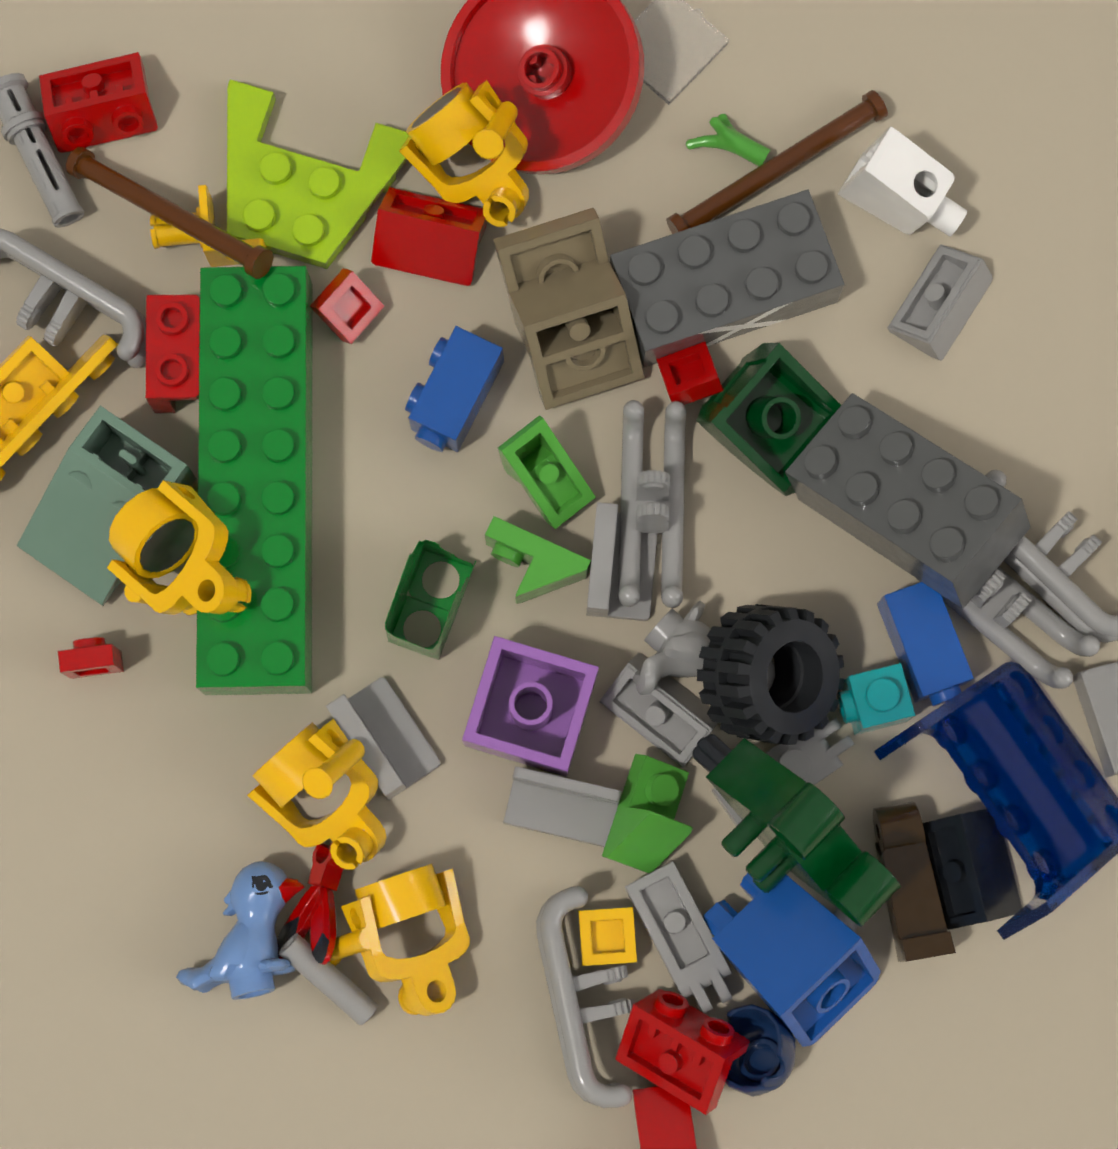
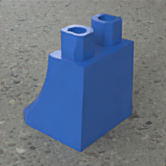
(794, 956)

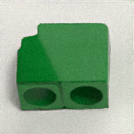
(444, 609)

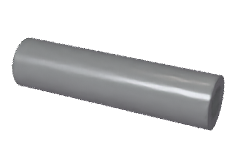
(329, 980)

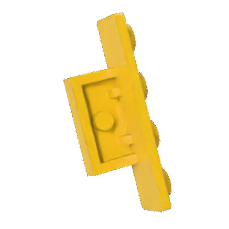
(37, 386)

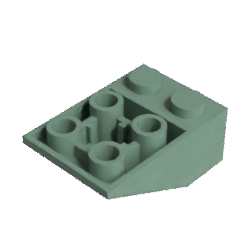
(92, 484)

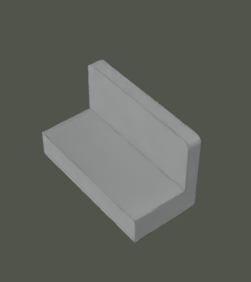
(604, 571)
(389, 735)
(561, 806)

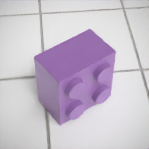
(530, 706)

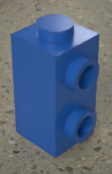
(454, 391)
(925, 643)

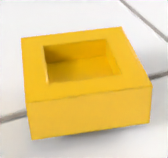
(607, 936)

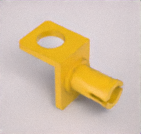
(167, 235)

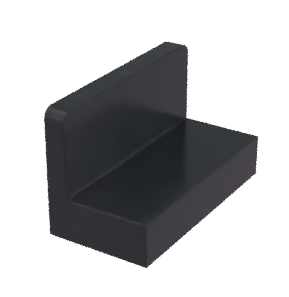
(971, 869)

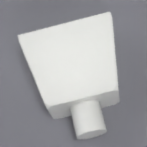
(903, 186)

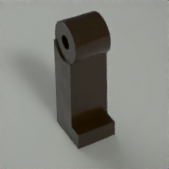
(915, 907)

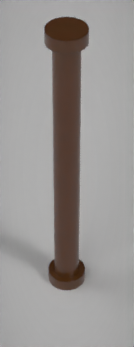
(869, 109)
(256, 260)

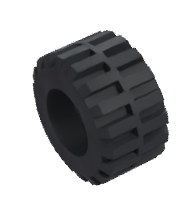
(738, 668)

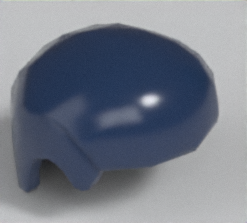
(769, 1053)

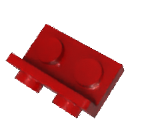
(97, 102)
(172, 350)
(680, 1048)

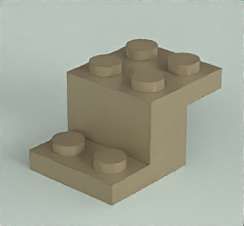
(569, 308)

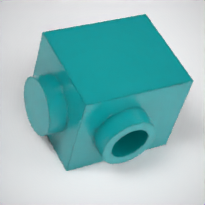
(876, 699)

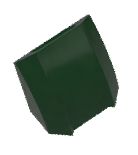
(768, 413)

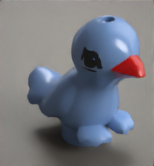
(250, 949)

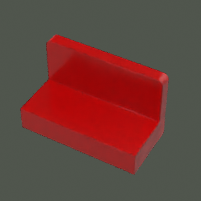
(428, 236)

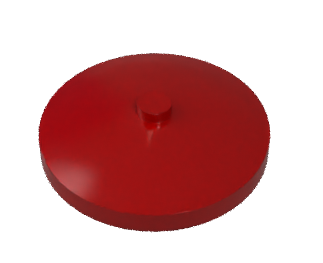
(561, 63)

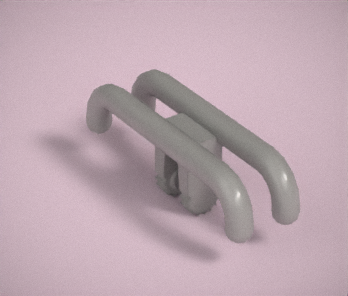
(79, 292)
(652, 504)
(1053, 582)
(1000, 603)
(565, 1005)

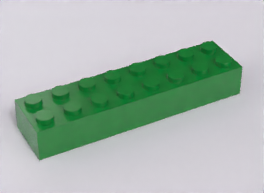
(258, 475)

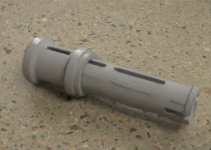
(25, 125)

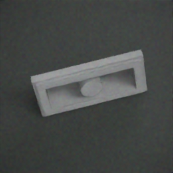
(941, 301)
(1099, 699)
(667, 717)

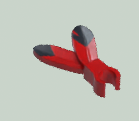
(316, 907)

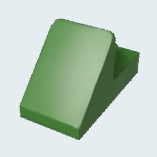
(545, 472)
(549, 564)
(644, 820)

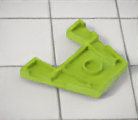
(293, 200)

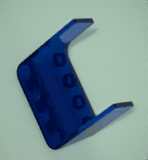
(1030, 780)

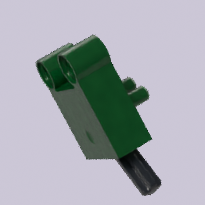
(795, 827)

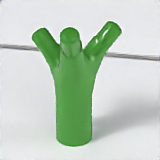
(730, 140)

